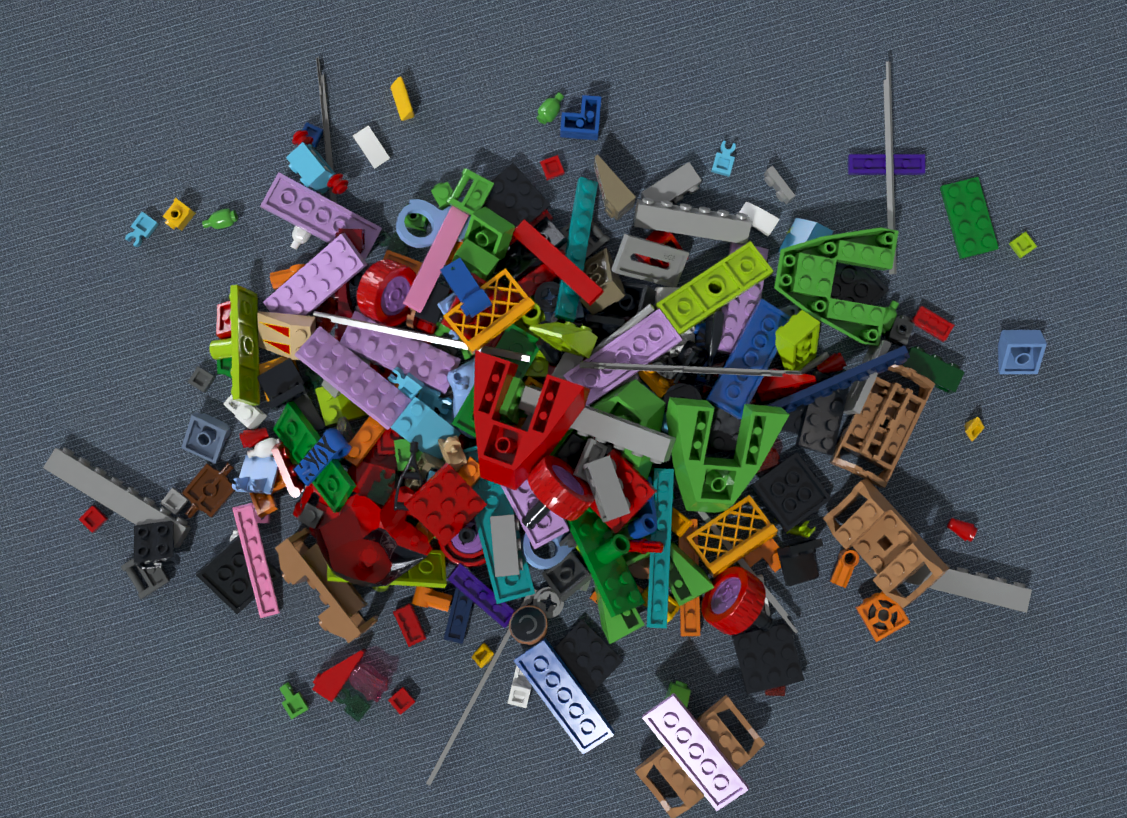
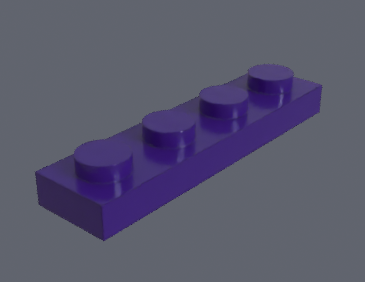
(876, 164)
(480, 595)

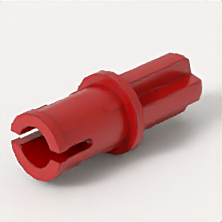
(645, 546)

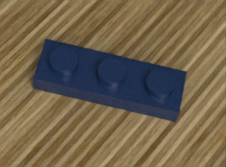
(458, 617)

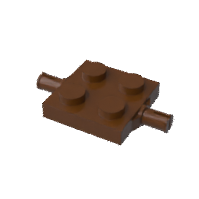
(209, 490)

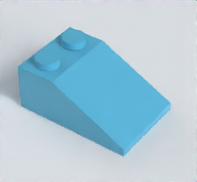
(423, 426)

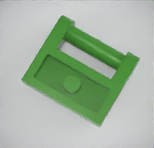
(476, 194)
(510, 406)

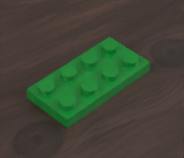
(969, 218)

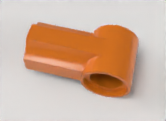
(280, 277)
(844, 570)
(428, 597)

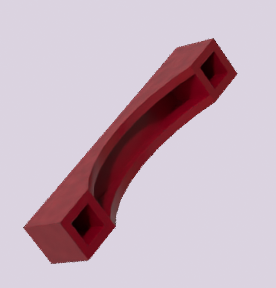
(342, 295)

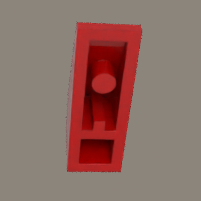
(778, 387)
(333, 680)

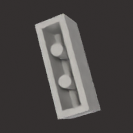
(674, 186)
(606, 488)
(506, 545)

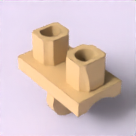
(452, 452)

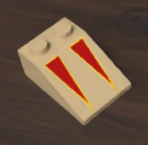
(284, 332)

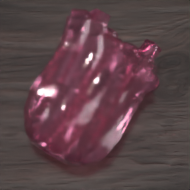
(369, 681)

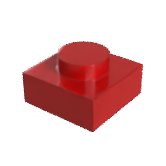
(552, 167)
(93, 518)
(402, 700)

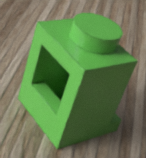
(419, 222)

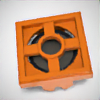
(881, 614)

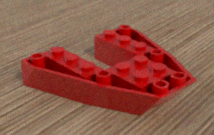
(509, 452)

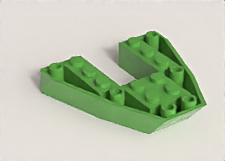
(808, 272)
(634, 404)
(710, 482)
(685, 582)

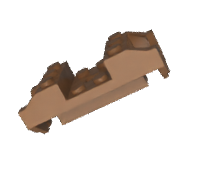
(881, 445)
(885, 542)
(345, 602)
(678, 777)

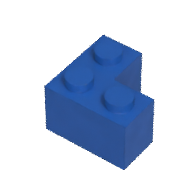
(584, 124)

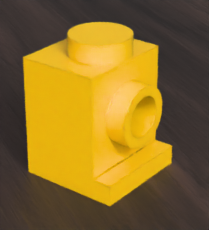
(184, 215)

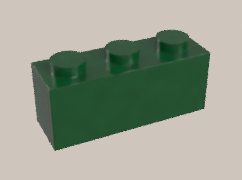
(944, 375)

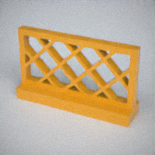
(502, 323)
(743, 548)

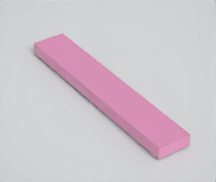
(435, 259)
(256, 560)

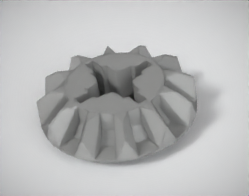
(543, 594)

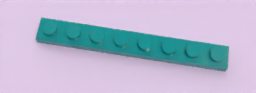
(577, 244)
(660, 562)

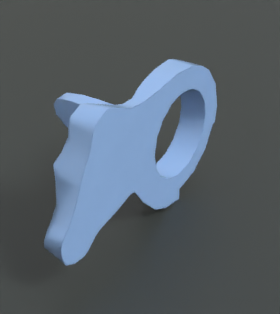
(434, 216)
(461, 381)
(559, 554)

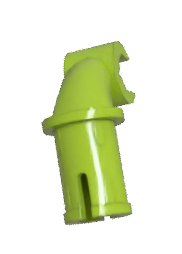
(801, 530)

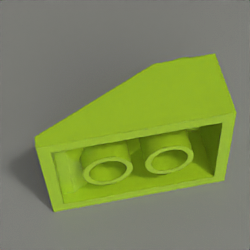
(567, 337)
(798, 341)
(337, 407)

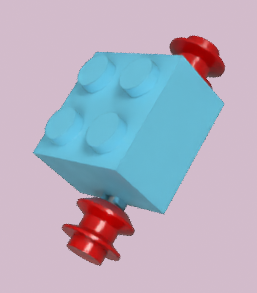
(312, 166)

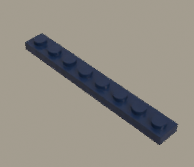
(843, 379)

